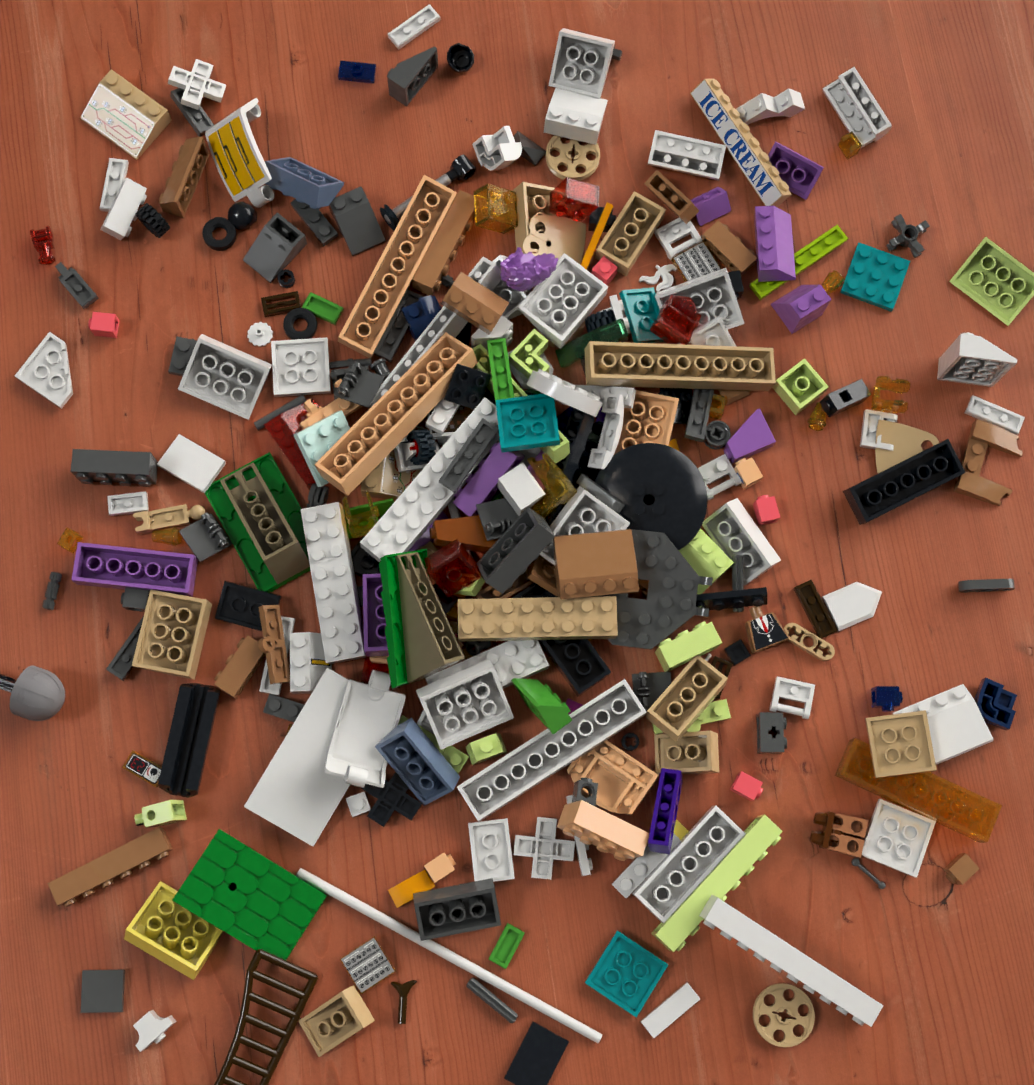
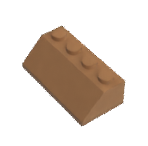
(184, 177)

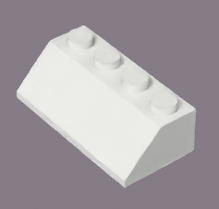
(738, 534)

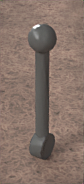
(855, 862)

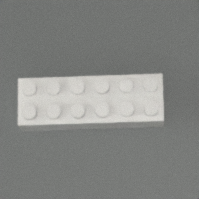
(509, 659)
(688, 863)

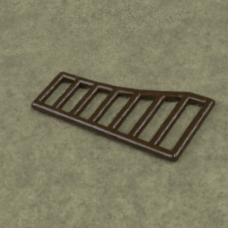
(248, 995)

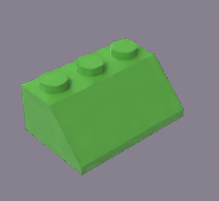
(543, 703)

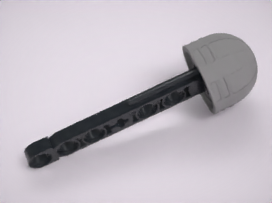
(34, 694)

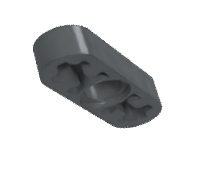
(600, 493)
(986, 585)

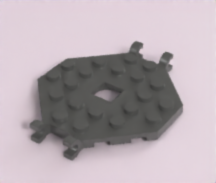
(669, 596)

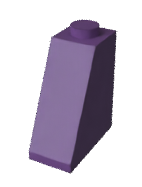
(750, 438)

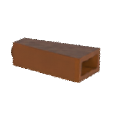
(465, 529)

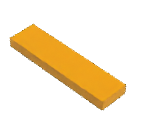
(596, 235)

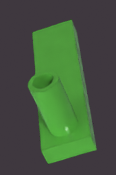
(500, 369)

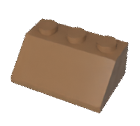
(474, 303)

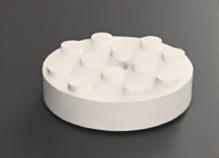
(565, 392)

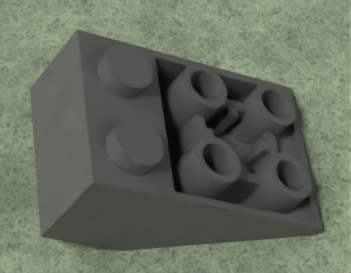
(275, 247)

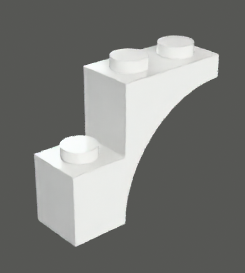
(765, 106)

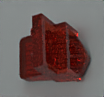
(676, 320)

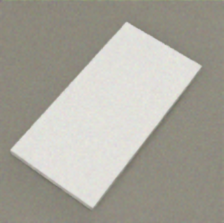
(294, 786)

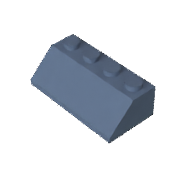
(303, 182)
(418, 762)

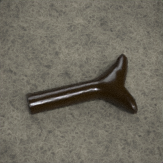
(403, 990)

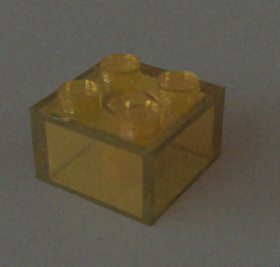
(495, 208)

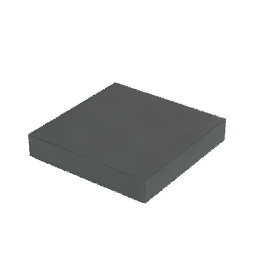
(102, 991)

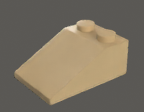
(692, 753)
(336, 1020)

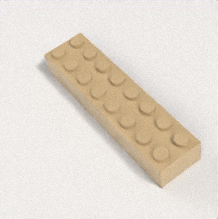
(537, 618)

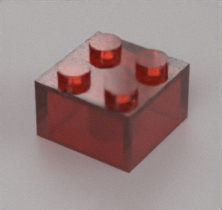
(574, 199)
(452, 568)

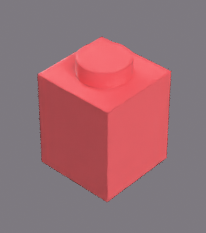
(605, 270)
(104, 324)
(766, 510)
(747, 786)

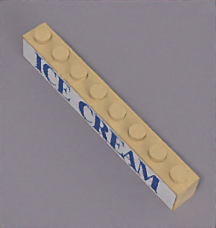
(741, 143)

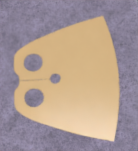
(563, 233)
(906, 443)

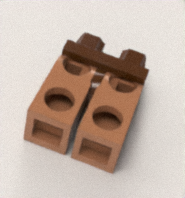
(833, 833)

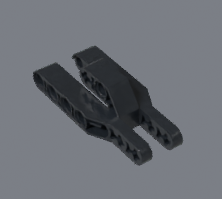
(582, 437)

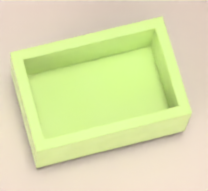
(687, 645)

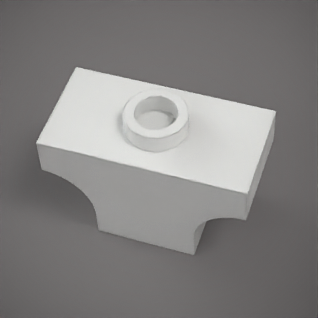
(152, 1029)

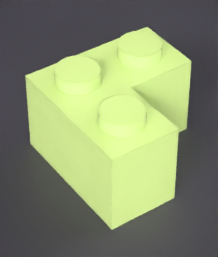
(526, 354)

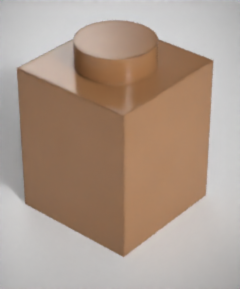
(960, 869)

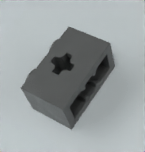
(765, 742)

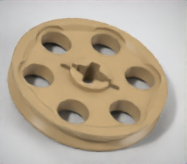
(565, 158)
(787, 1024)

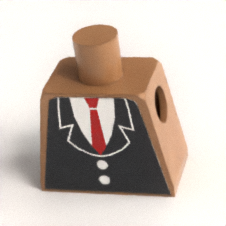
(764, 630)

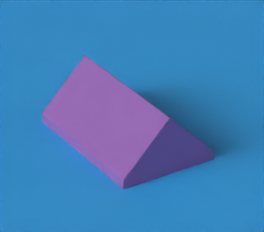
(795, 169)

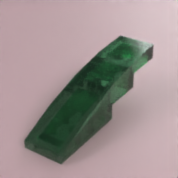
(575, 350)

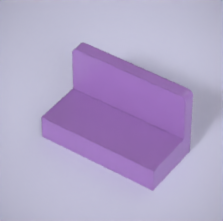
(711, 205)

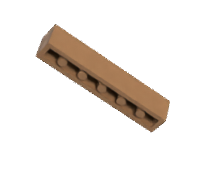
(444, 245)
(110, 866)

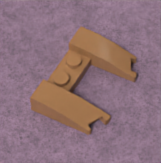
(983, 436)

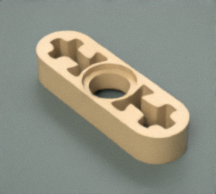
(823, 644)

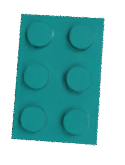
(641, 312)

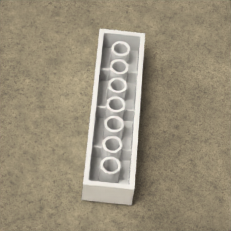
(334, 582)

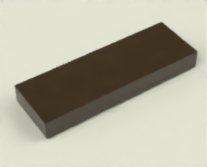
(815, 609)

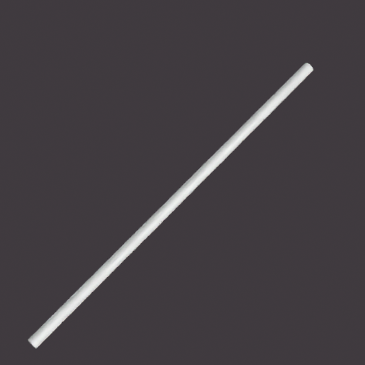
(450, 956)

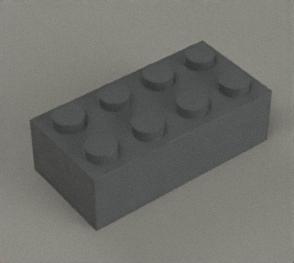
(114, 467)
(515, 550)
(456, 909)

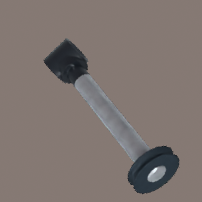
(460, 169)

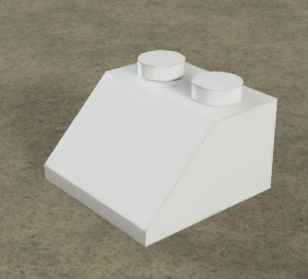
(502, 329)

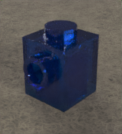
(886, 697)

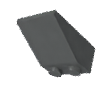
(411, 75)
(356, 221)

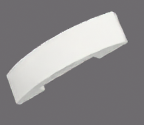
(611, 431)

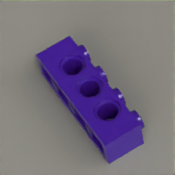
(665, 811)

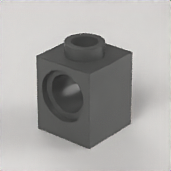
(135, 599)
(590, 786)

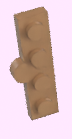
(274, 644)

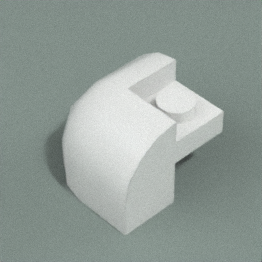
(497, 150)

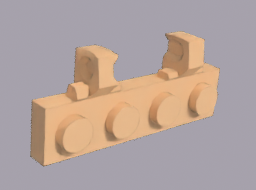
(316, 414)

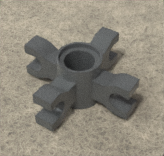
(915, 247)

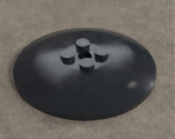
(669, 478)

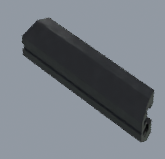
(189, 739)

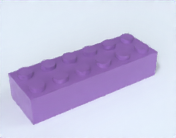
(134, 568)

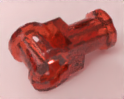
(43, 243)

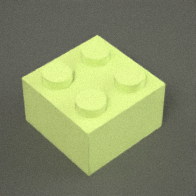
(800, 386)

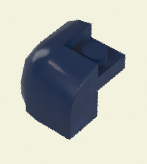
(421, 314)
(995, 703)

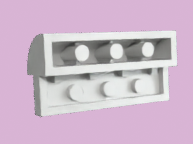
(857, 107)
(686, 155)

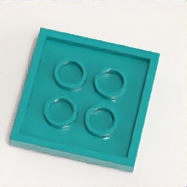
(875, 277)
(527, 422)
(626, 973)

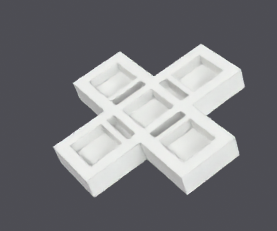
(197, 84)
(544, 848)

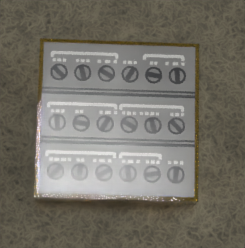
(695, 262)
(367, 965)

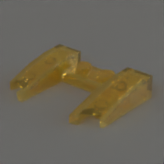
(557, 485)

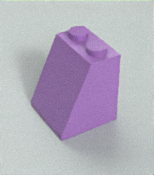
(801, 306)

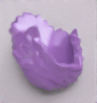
(527, 270)

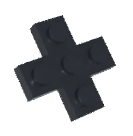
(390, 799)

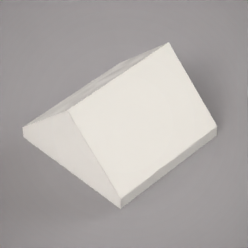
(520, 488)

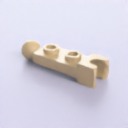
(167, 518)

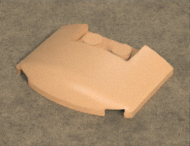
(619, 777)

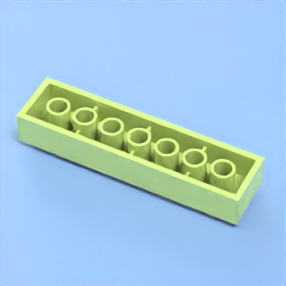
(723, 878)

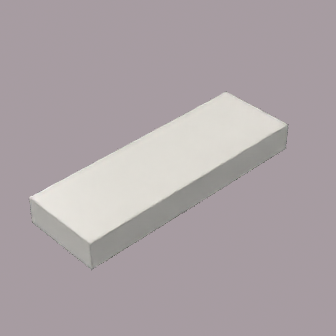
(414, 26)
(115, 176)
(994, 414)
(670, 1010)

